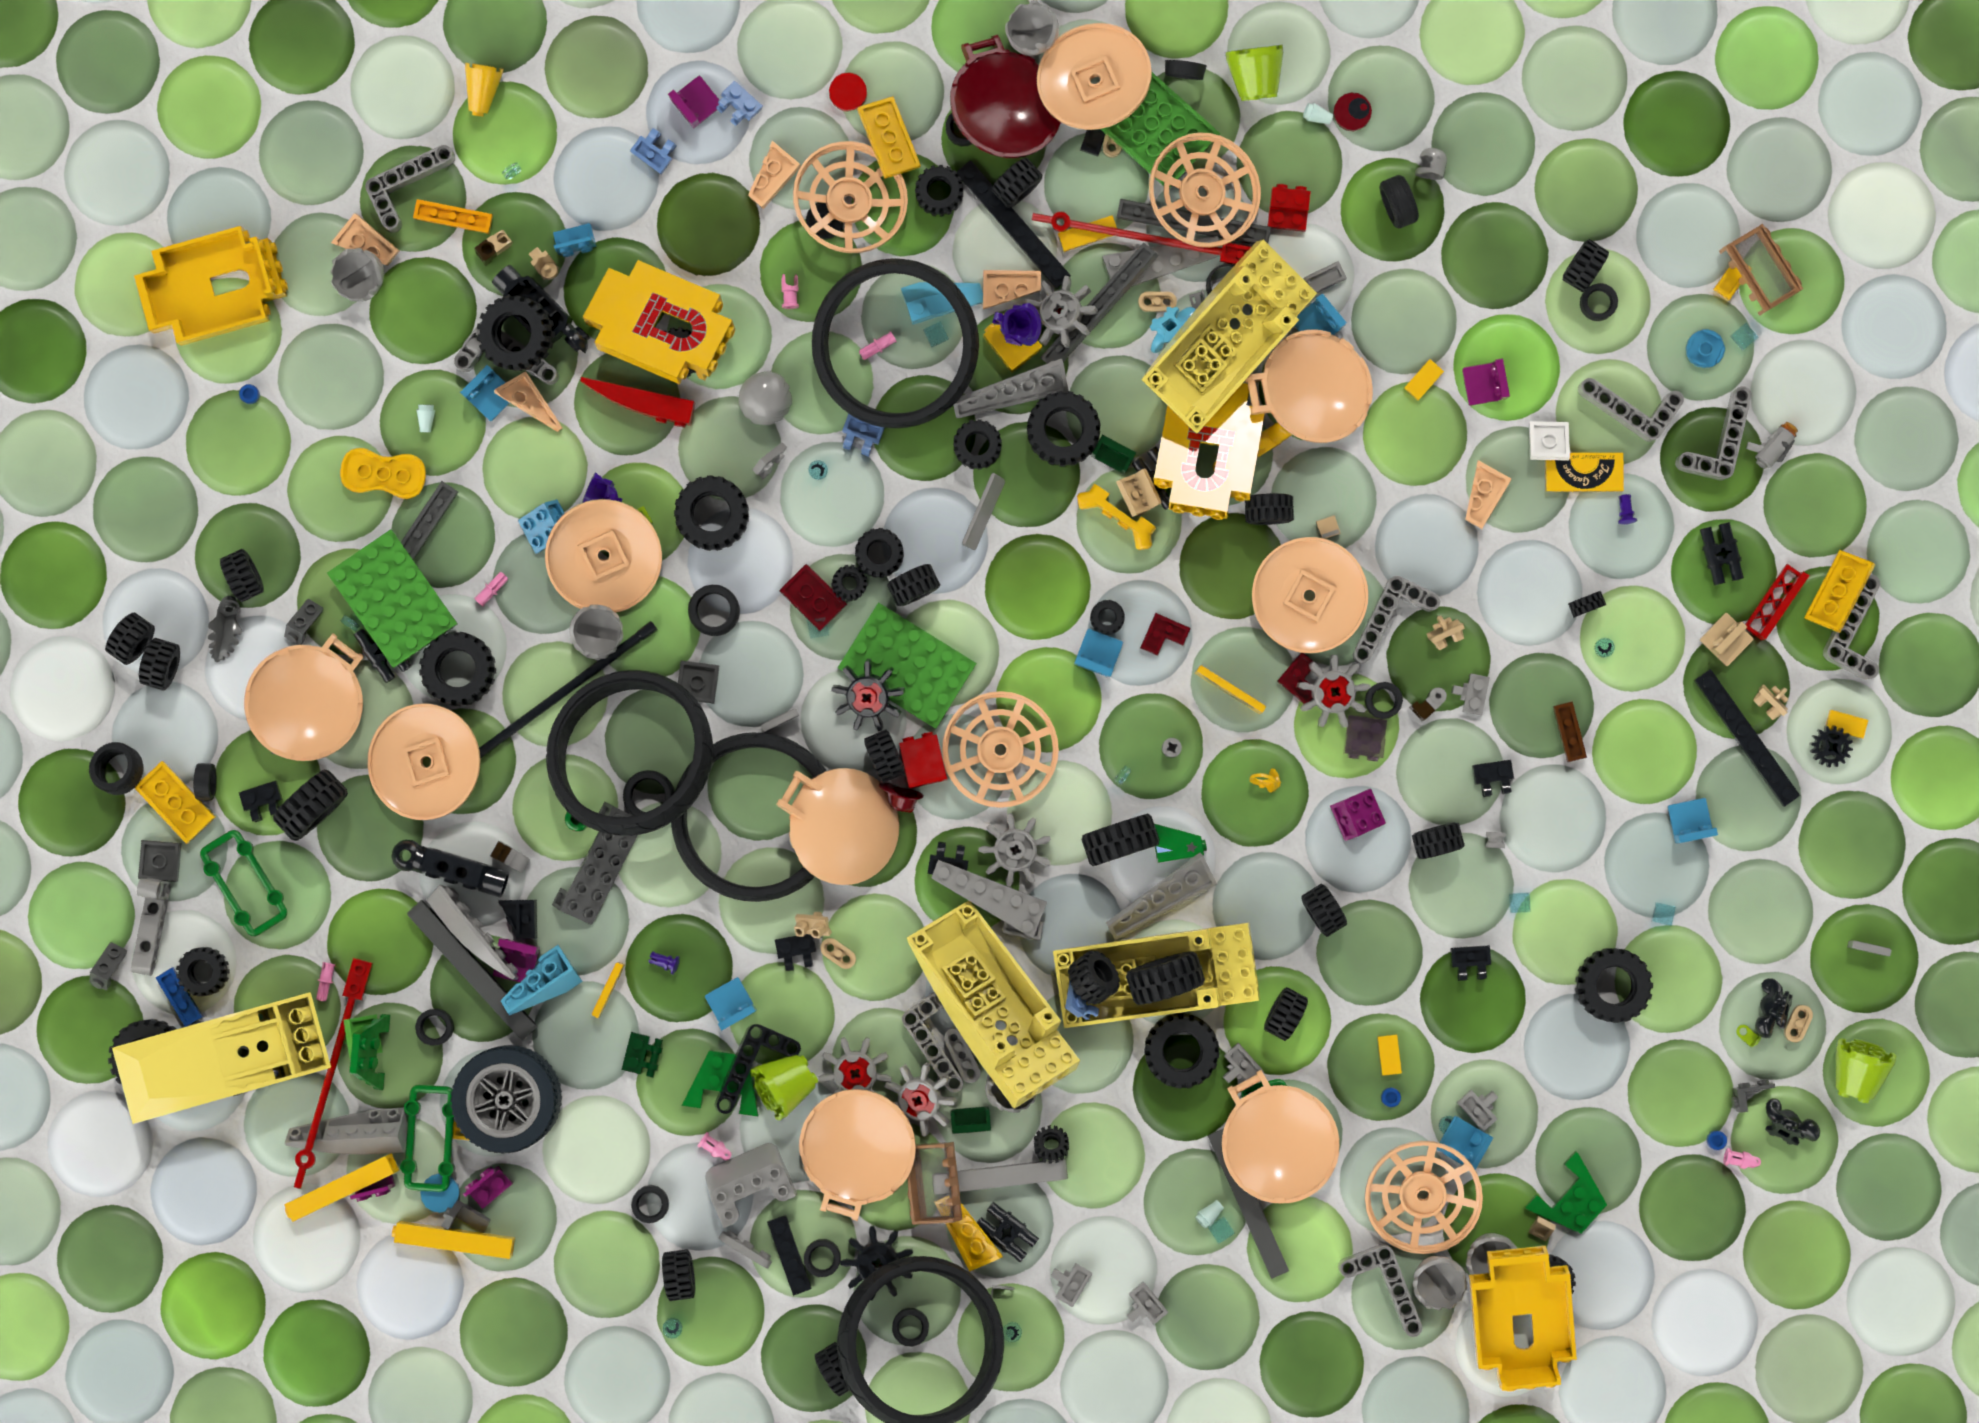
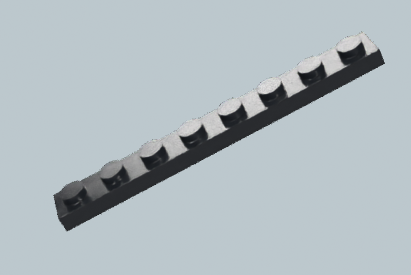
(1013, 225)
(1746, 737)

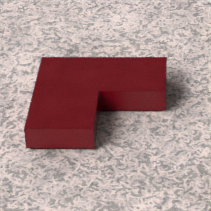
(1161, 629)
(1295, 674)

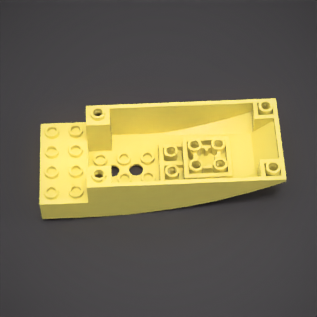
(1210, 358)
(1225, 962)
(986, 985)
(203, 1060)

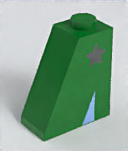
(1177, 844)

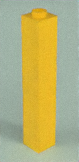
(341, 1187)
(453, 1239)

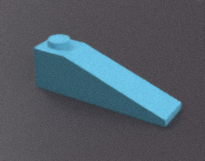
(926, 302)
(547, 980)

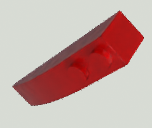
(644, 402)

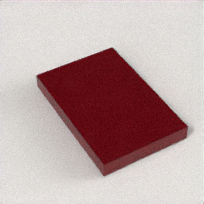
(812, 597)

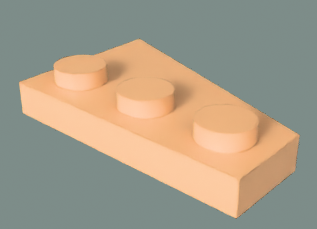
(775, 172)
(360, 234)
(1008, 285)
(1485, 494)

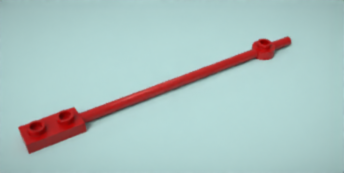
(1229, 252)
(354, 990)

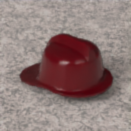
(901, 798)

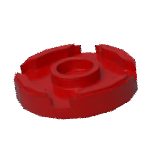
(848, 91)

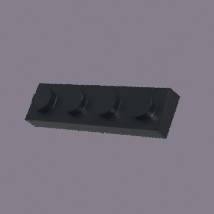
(789, 1255)

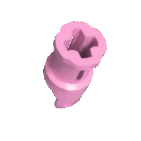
(789, 293)
(718, 1150)
(1740, 1159)

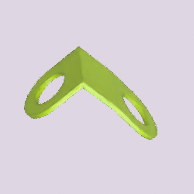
(1750, 1037)

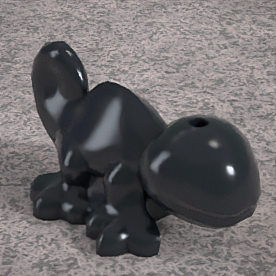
(1774, 1008)
(1788, 1124)

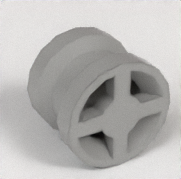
(1169, 746)
(1495, 840)

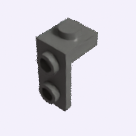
(302, 621)
(106, 965)
(1739, 1100)
(467, 1215)

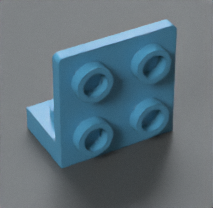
(574, 239)
(1320, 316)
(482, 395)
(539, 524)
(1098, 653)
(1691, 821)
(730, 1003)
(1466, 1140)

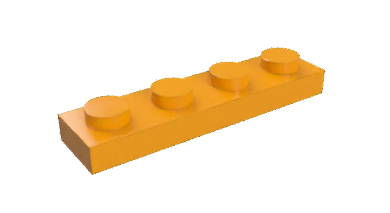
(453, 216)

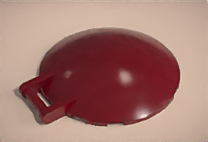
(999, 102)

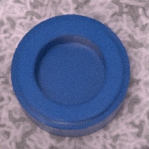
(249, 394)
(1390, 1097)
(1716, 1140)

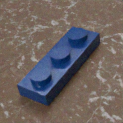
(179, 999)

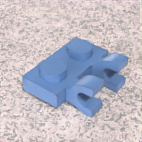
(741, 100)
(652, 155)
(856, 428)
(1078, 1006)

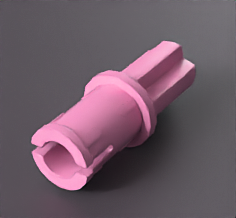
(877, 346)
(491, 589)
(325, 980)

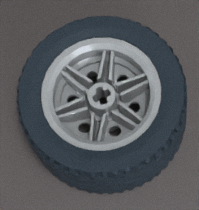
(481, 1075)

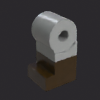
(1430, 704)
(510, 856)

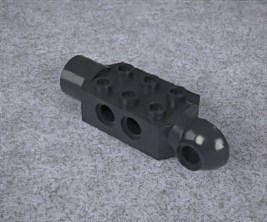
(512, 283)
(430, 860)

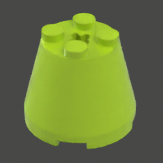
(1256, 71)
(1861, 1069)
(783, 1084)

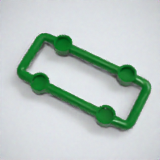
(241, 916)
(409, 1165)

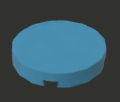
(1705, 348)
(440, 1201)

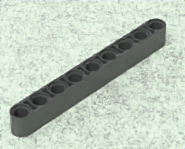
(469, 967)

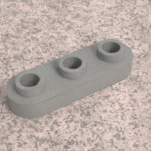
(968, 1062)
(745, 1248)

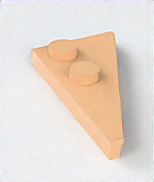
(524, 395)

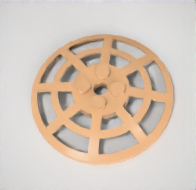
(1211, 183)
(852, 187)
(994, 737)
(1425, 1207)

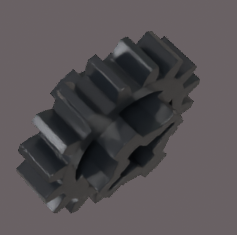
(1824, 751)

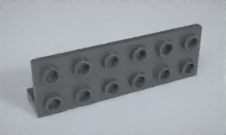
(596, 872)

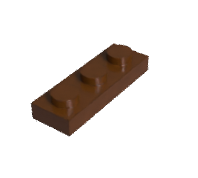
(1569, 732)

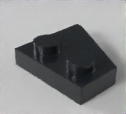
(522, 917)

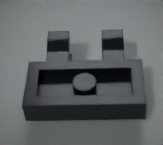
(1493, 772)
(260, 796)
(957, 861)
(795, 946)
(1471, 956)

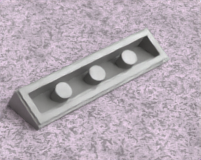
(983, 511)

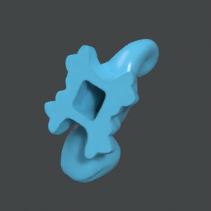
(1168, 326)

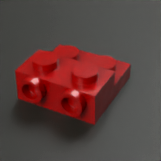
(1289, 208)

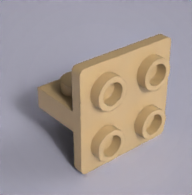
(1139, 492)
(1726, 639)

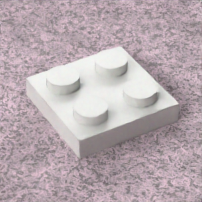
(1549, 440)

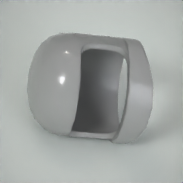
(1438, 166)

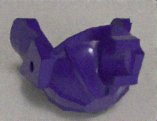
(1019, 324)
(600, 489)

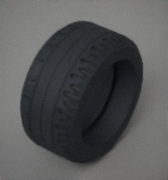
(1399, 201)
(693, 610)
(103, 756)
(638, 777)

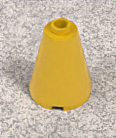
(481, 87)

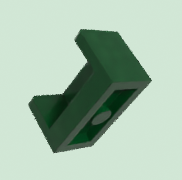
(1113, 454)
(970, 1120)

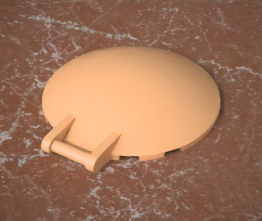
(1314, 386)
(305, 700)
(841, 825)
(1279, 1142)
(856, 1149)

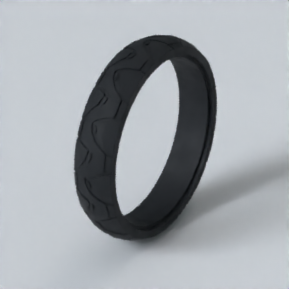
(821, 355)
(580, 704)
(683, 841)
(991, 1323)

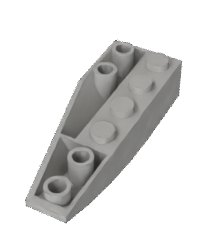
(468, 930)
(356, 1133)

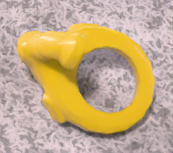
(1272, 783)

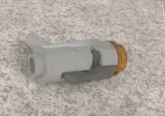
(1776, 447)

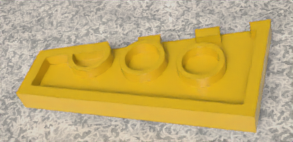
(972, 1242)

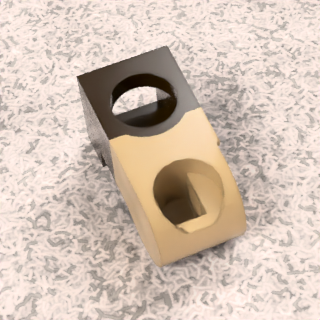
(493, 247)

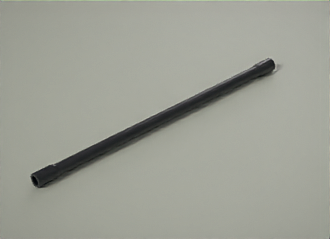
(640, 635)

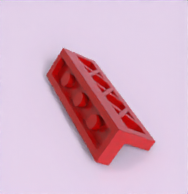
(1781, 607)

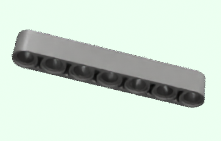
(1011, 1175)

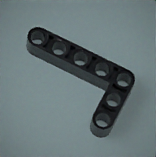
(748, 1061)

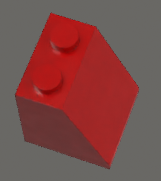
(922, 760)

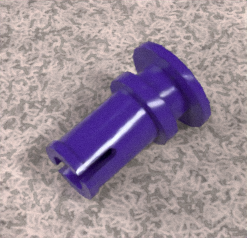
(1626, 510)
(667, 963)

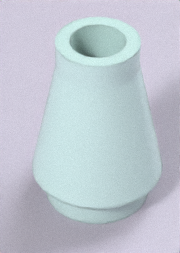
(1317, 114)
(425, 417)
(1209, 1214)

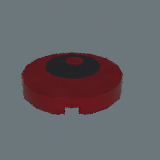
(1352, 111)

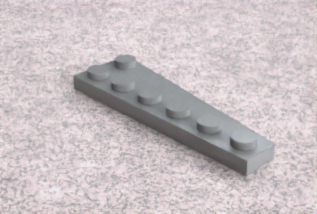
(1169, 260)
(1015, 390)
(1171, 892)
(1006, 903)

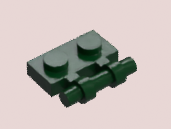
(636, 1052)

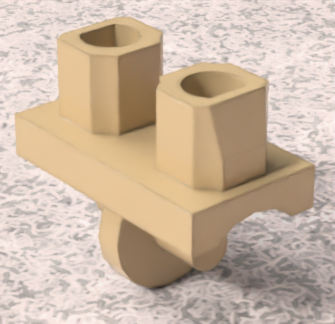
(544, 264)
(1443, 629)
(1777, 707)
(813, 924)

